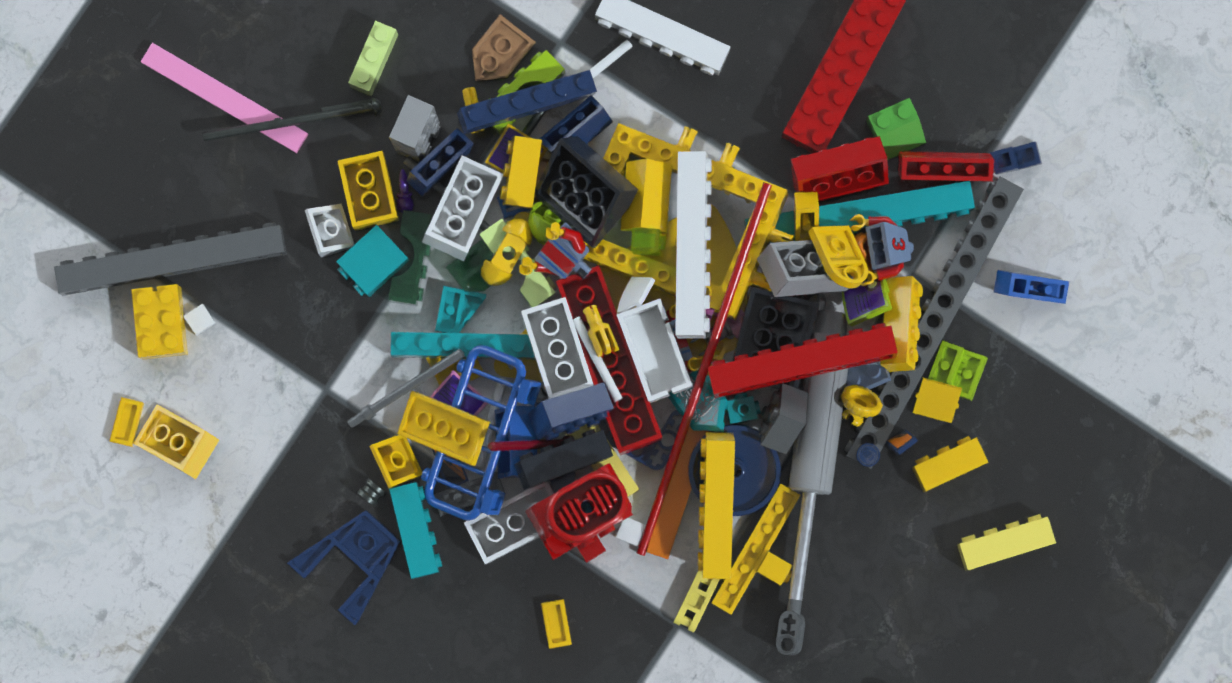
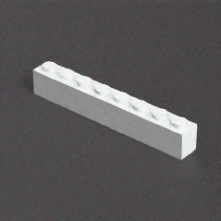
(692, 244)

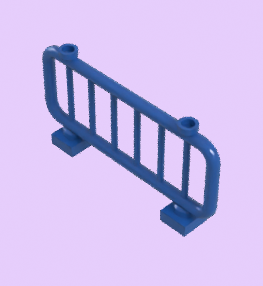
(522, 391)

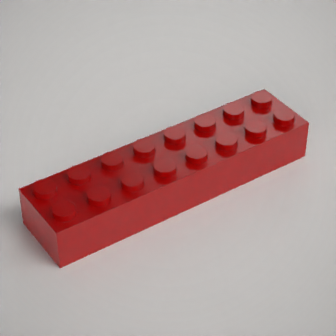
(841, 73)
(802, 361)
(632, 418)

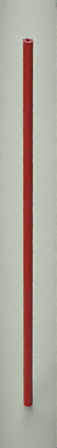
(703, 370)

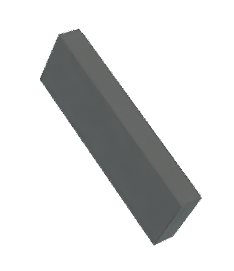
(462, 499)

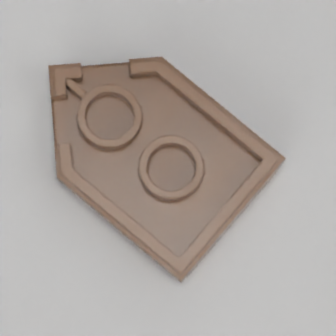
(500, 50)

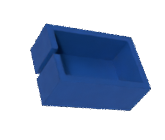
(519, 430)

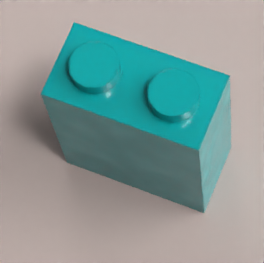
(371, 261)

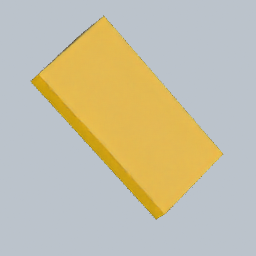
(652, 199)

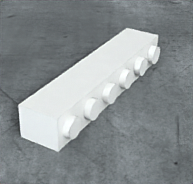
(664, 34)

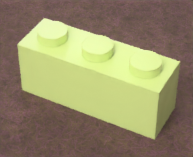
(373, 58)

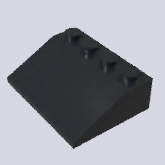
(584, 190)
(774, 323)

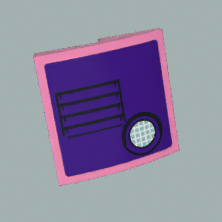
(447, 390)

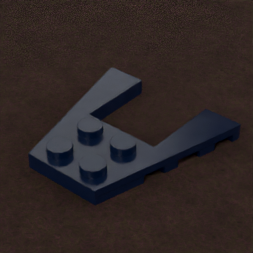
(367, 545)

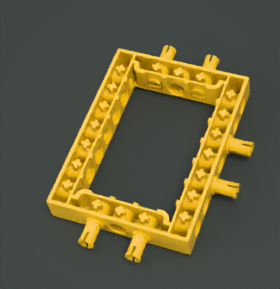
(723, 178)

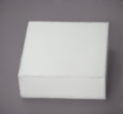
(199, 319)
(630, 531)

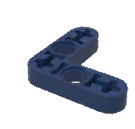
(648, 451)

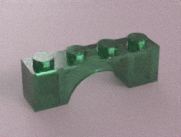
(407, 287)

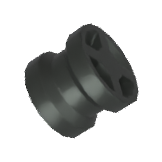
(371, 492)

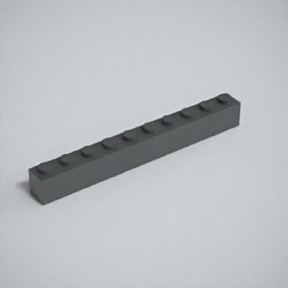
(170, 260)

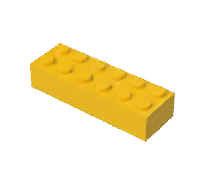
(717, 508)

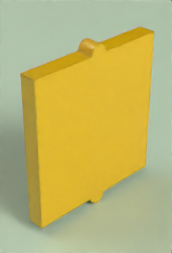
(937, 400)

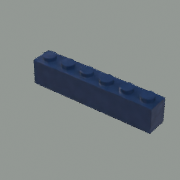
(526, 102)

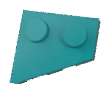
(456, 309)

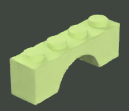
(536, 287)

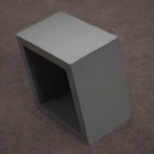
(783, 418)

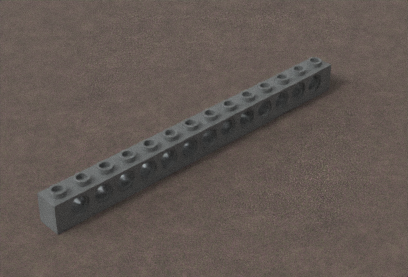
(1009, 194)

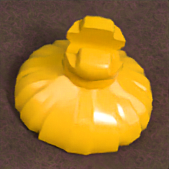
(860, 403)

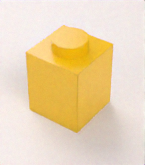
(775, 569)

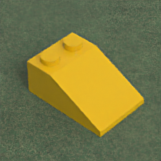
(176, 441)

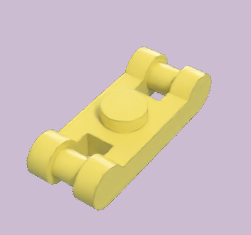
(695, 601)

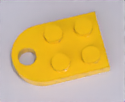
(839, 254)

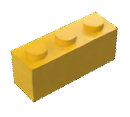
(521, 172)
(949, 463)

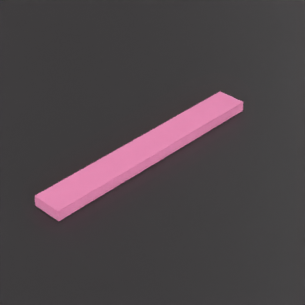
(220, 95)

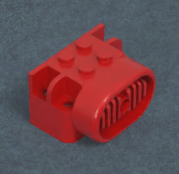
(564, 524)

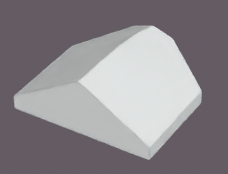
(635, 293)

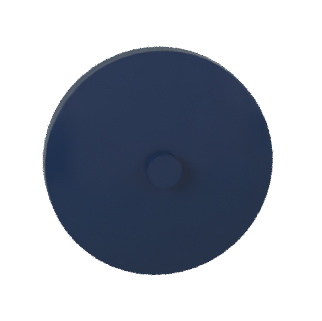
(755, 470)

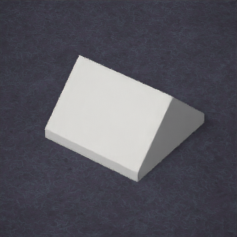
(329, 229)

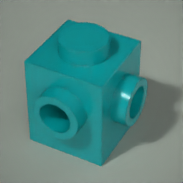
(742, 409)

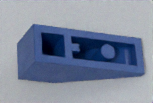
(1031, 287)

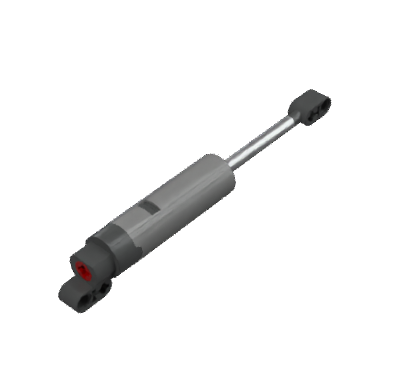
(813, 465)

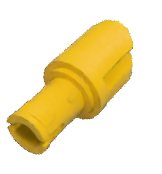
(600, 332)

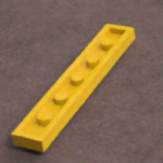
(756, 548)

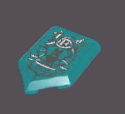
(709, 410)

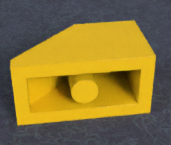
(805, 214)

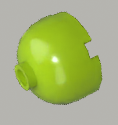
(539, 219)

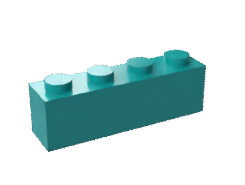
(414, 530)

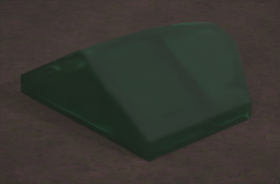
(468, 272)

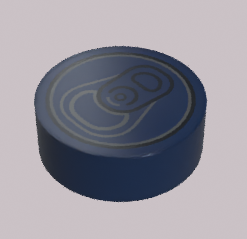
(868, 455)

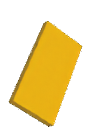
(443, 428)

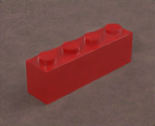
(945, 166)

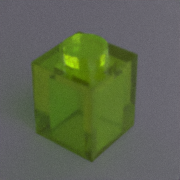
(647, 241)

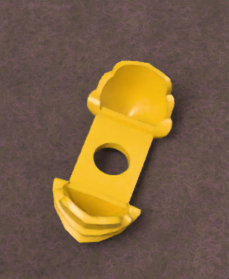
(499, 269)

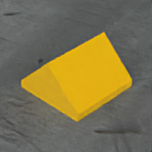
(396, 461)

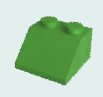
(897, 127)

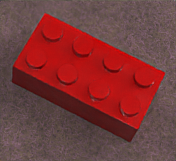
(841, 169)

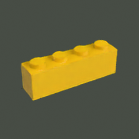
(903, 318)

